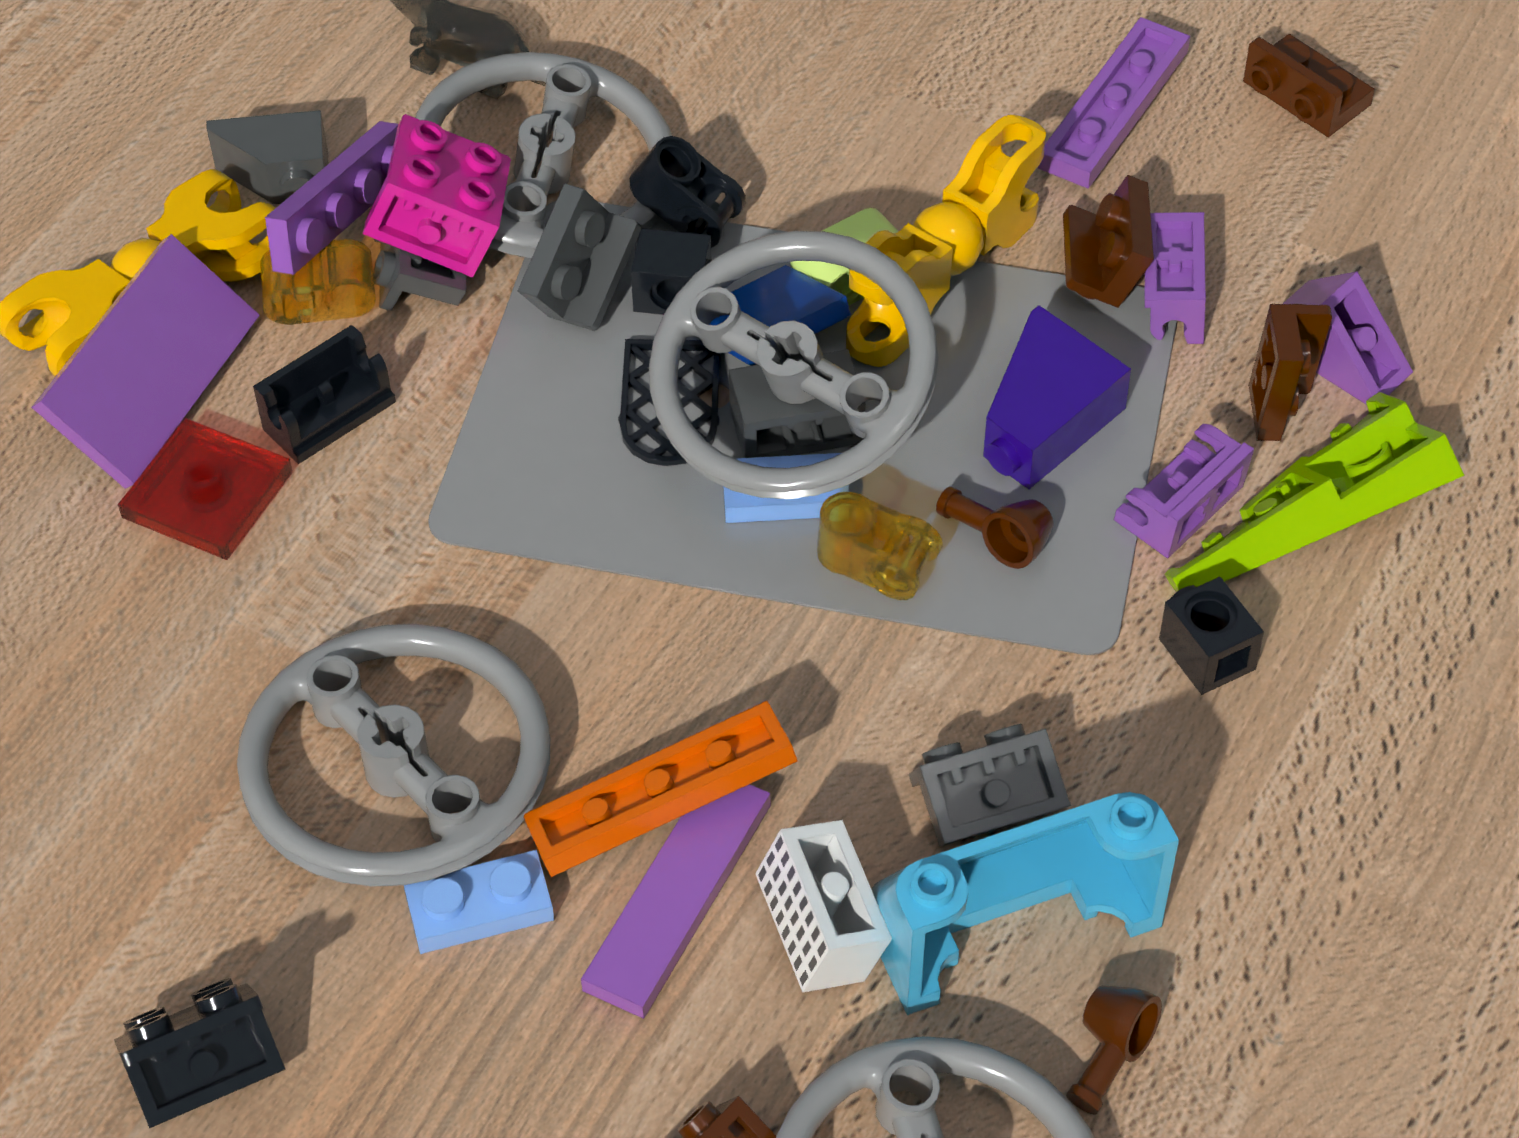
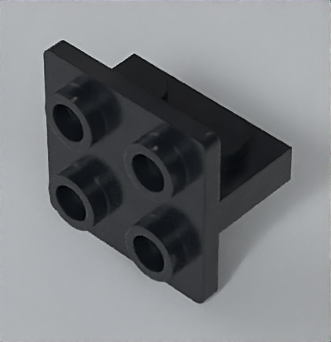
(198, 1051)

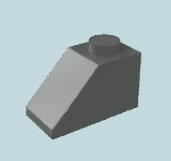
(270, 152)

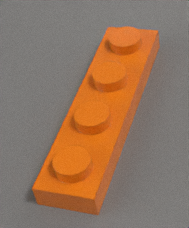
(659, 788)

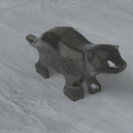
(459, 35)

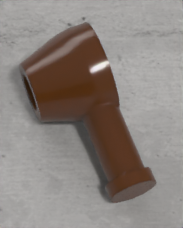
(1011, 533)
(1124, 1025)

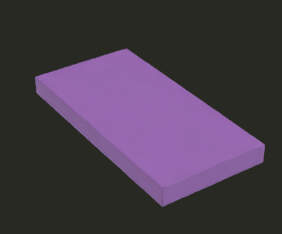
(146, 362)

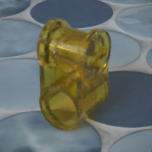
(875, 544)

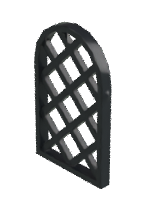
(635, 347)

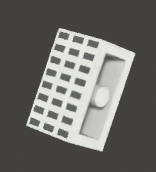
(823, 905)

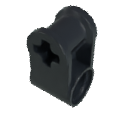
(684, 187)

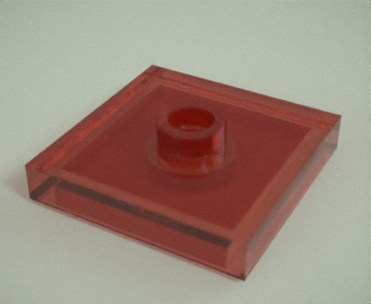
(205, 488)

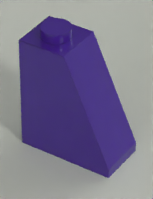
(1051, 399)

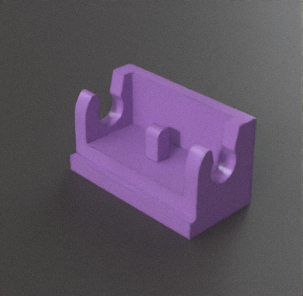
(1177, 274)
(1186, 491)

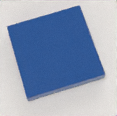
(789, 297)

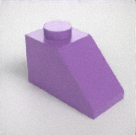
(1359, 346)

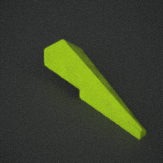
(1352, 479)

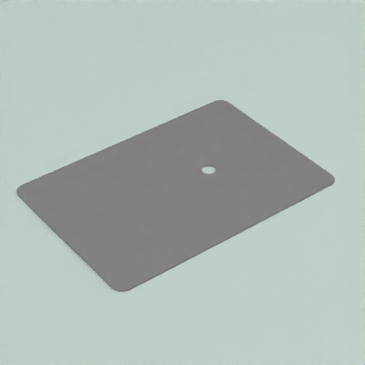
(554, 483)

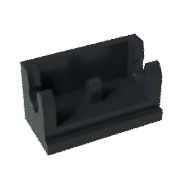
(323, 395)

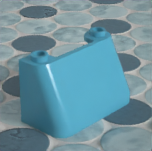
(1105, 853)

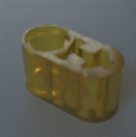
(328, 287)

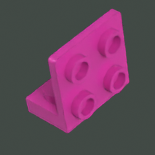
(440, 196)

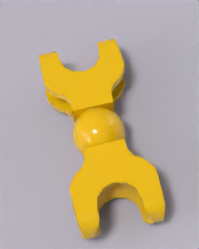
(978, 211)
(80, 297)

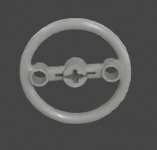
(566, 97)
(794, 380)
(394, 755)
(912, 1067)

